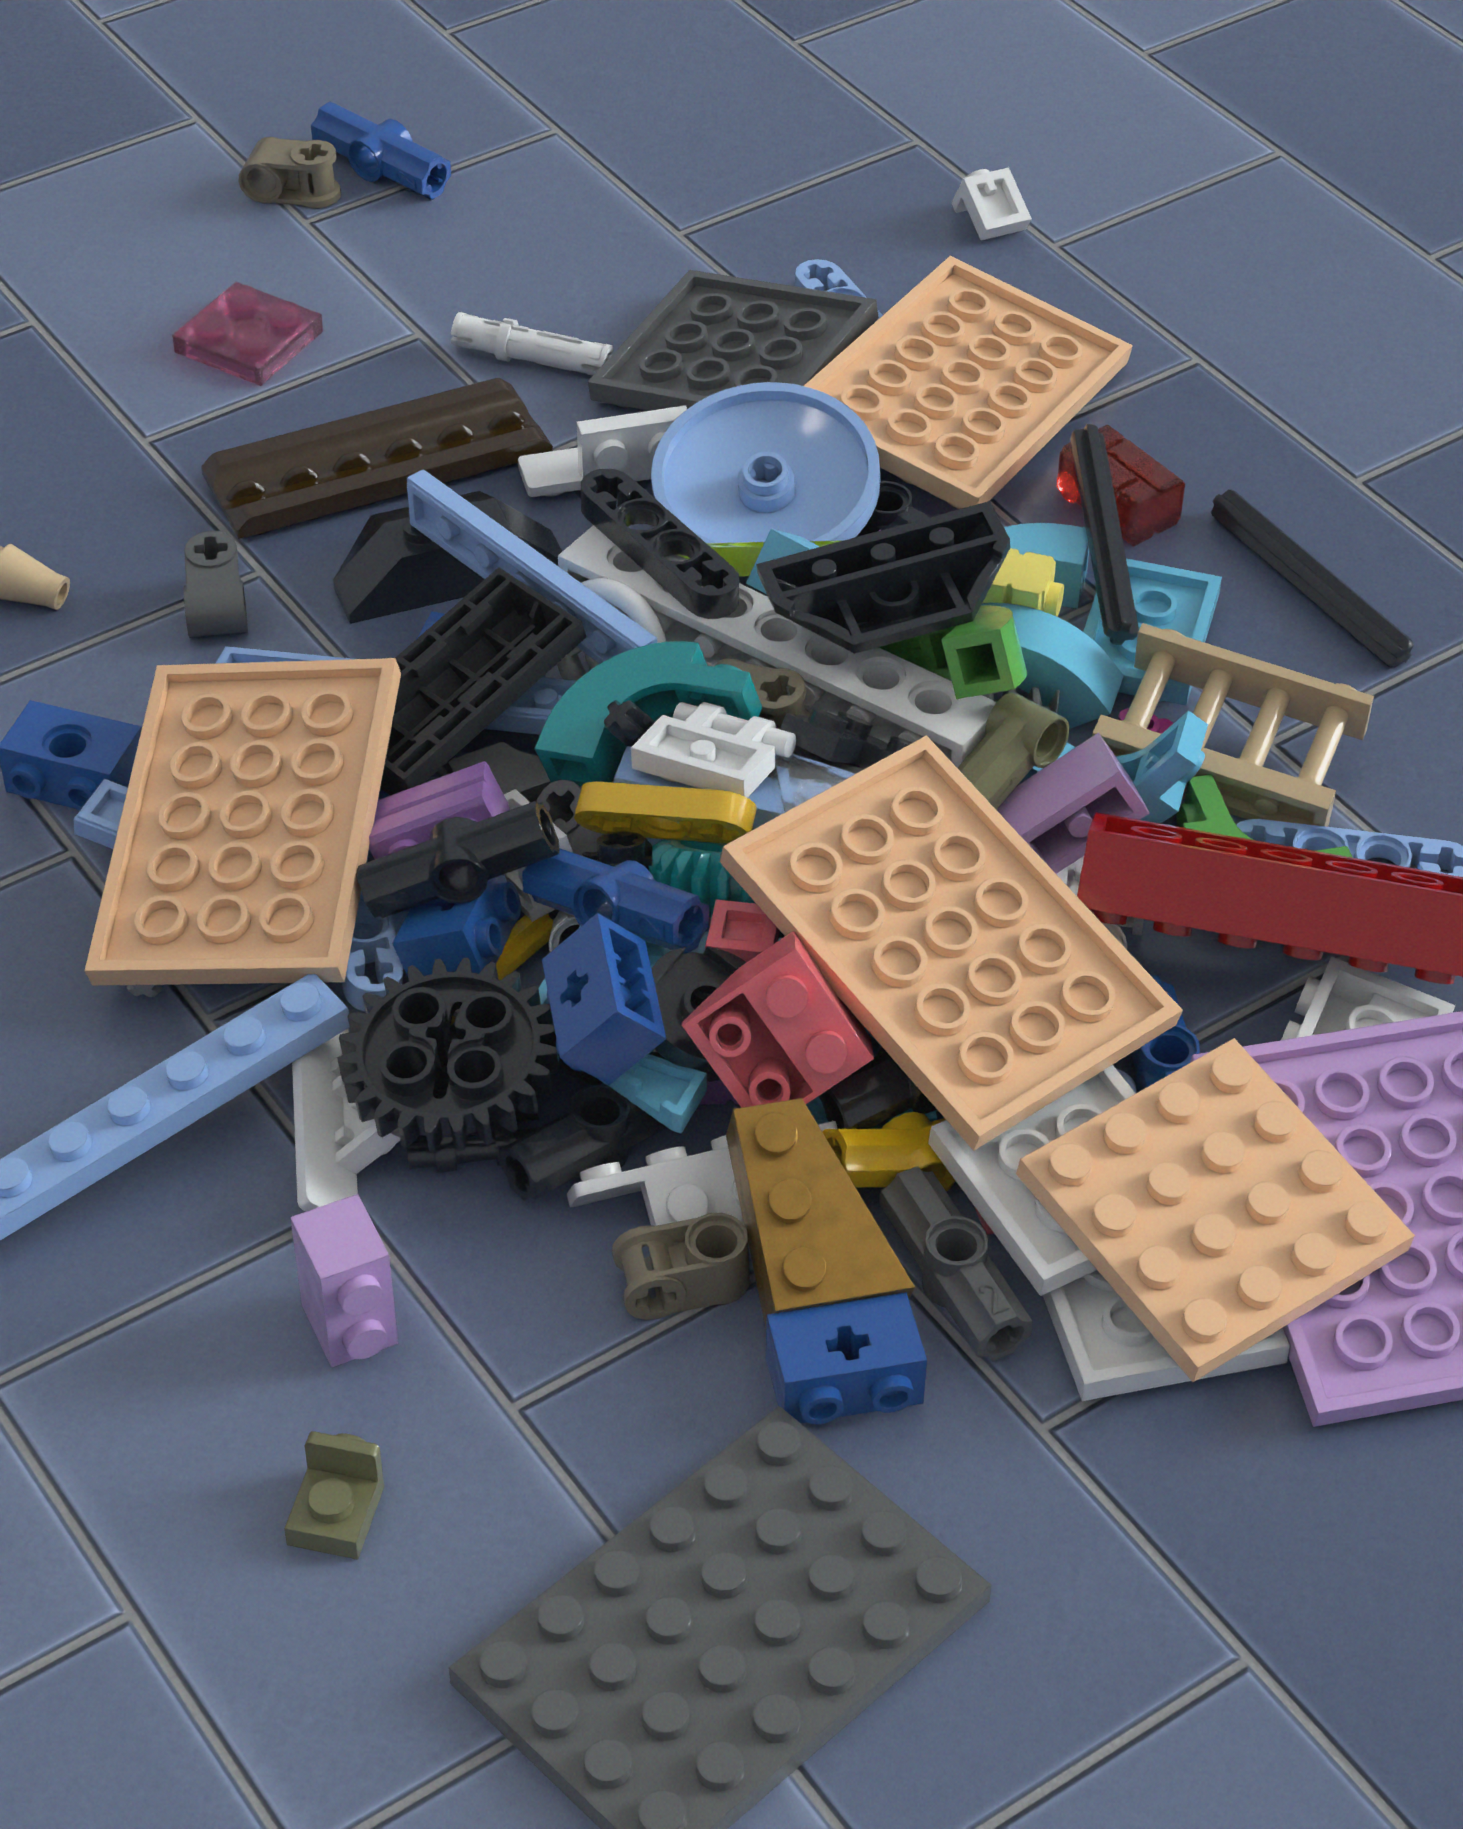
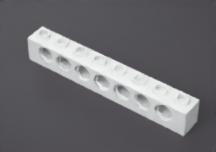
(868, 684)

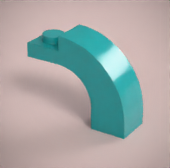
(654, 678)

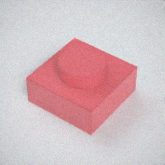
(741, 929)

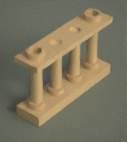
(1243, 782)

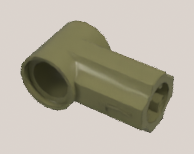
(1015, 740)

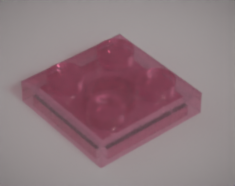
(248, 333)

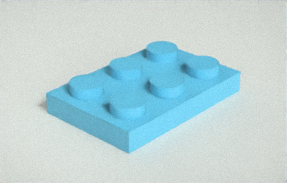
(1166, 600)

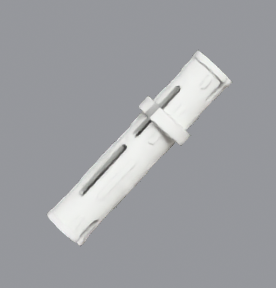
(519, 342)

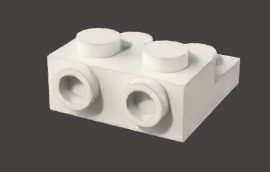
(1358, 999)

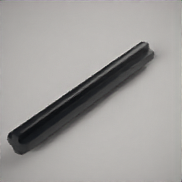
(1104, 535)
(1312, 579)

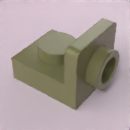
(336, 1495)

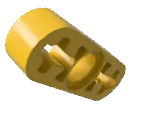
(665, 811)

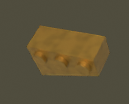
(804, 1216)

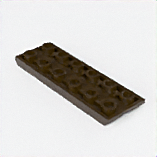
(371, 456)

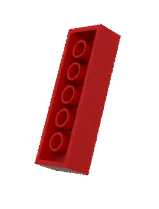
(1275, 896)

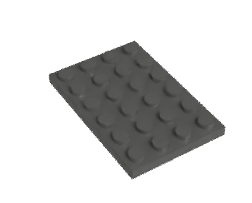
(720, 1636)

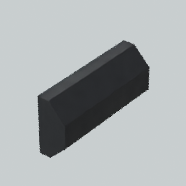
(471, 672)

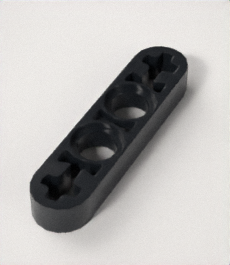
(669, 536)

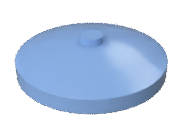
(768, 462)

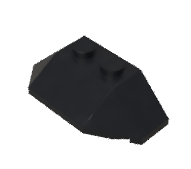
(402, 569)
(891, 580)

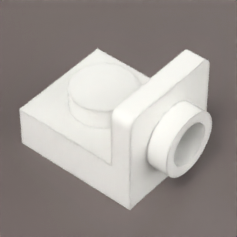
(992, 203)

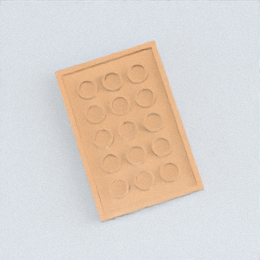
(969, 381)
(246, 824)
(951, 940)

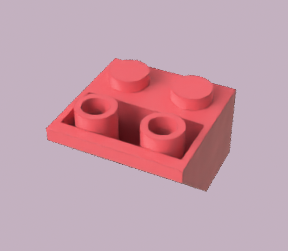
(778, 1029)

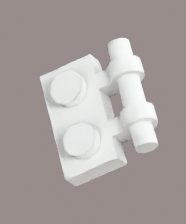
(711, 749)

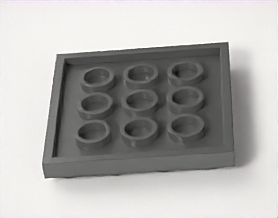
(725, 335)

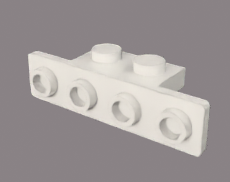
(602, 443)
(328, 1132)
(671, 1183)

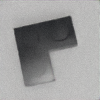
(840, 737)

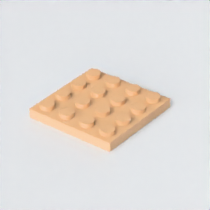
(1214, 1208)

